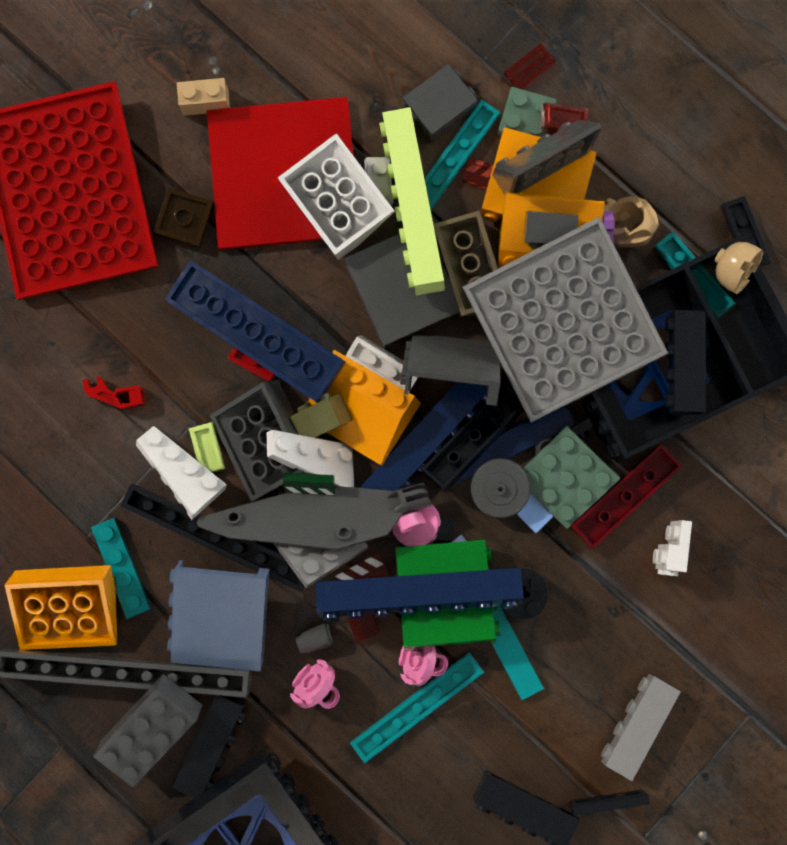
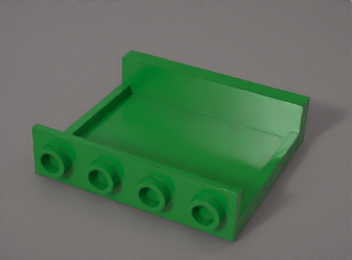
(446, 626)

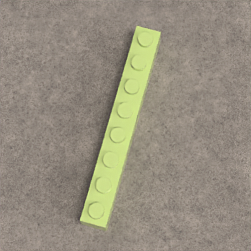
(413, 201)

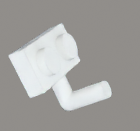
(378, 172)

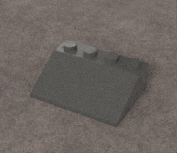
(546, 156)
(244, 431)

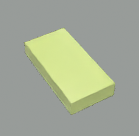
(207, 447)

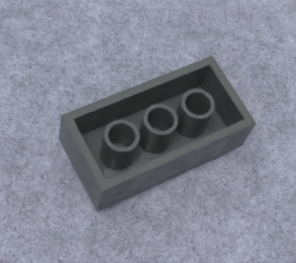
(148, 730)

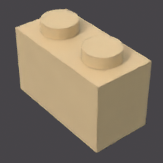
(202, 95)

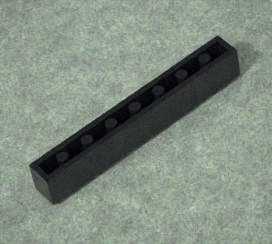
(176, 519)

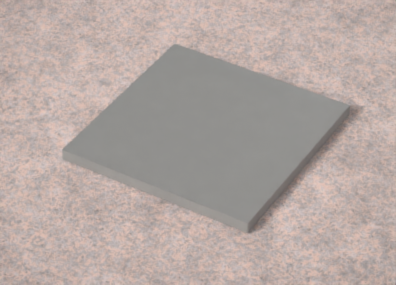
(565, 319)

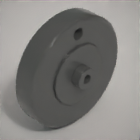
(500, 488)

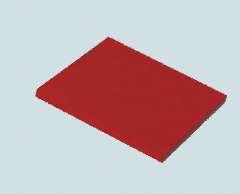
(249, 154)

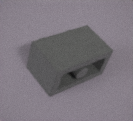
(546, 227)

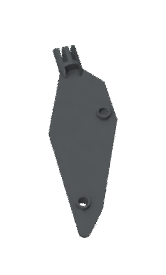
(319, 519)

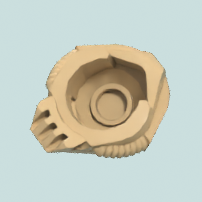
(633, 221)

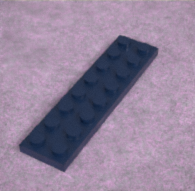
(255, 331)

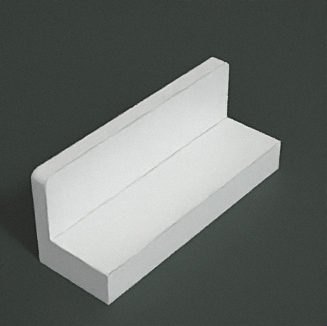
(378, 360)

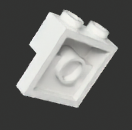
(673, 557)

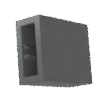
(440, 102)

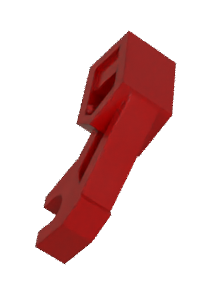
(102, 393)

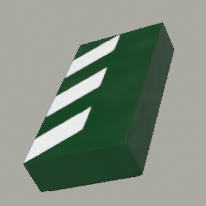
(309, 483)

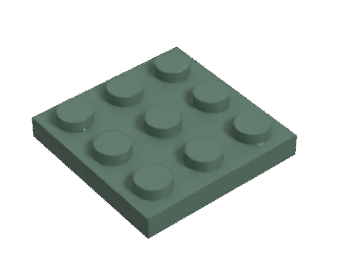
(568, 476)

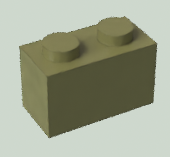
(321, 417)

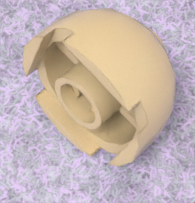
(737, 264)

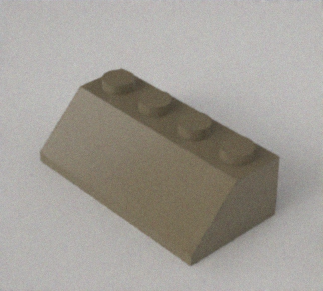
(465, 254)

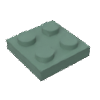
(524, 112)

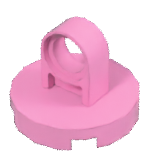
(417, 527)
(420, 665)
(314, 684)

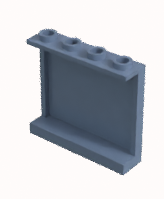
(218, 617)

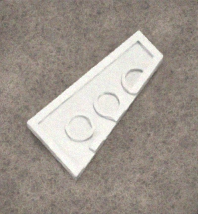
(312, 455)
(186, 477)

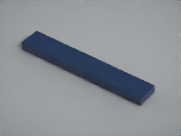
(522, 438)

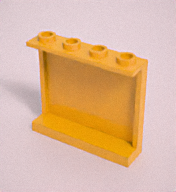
(565, 183)

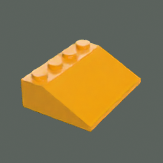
(514, 213)
(376, 409)
(63, 607)

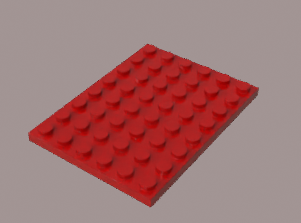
(71, 193)

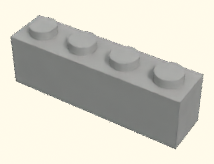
(639, 727)

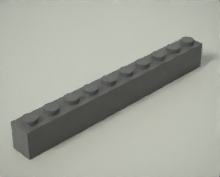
(122, 672)

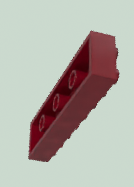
(625, 496)

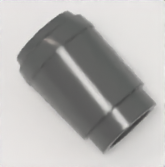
(315, 639)

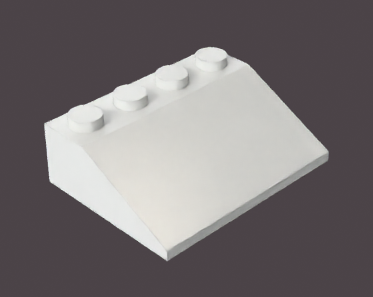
(336, 196)

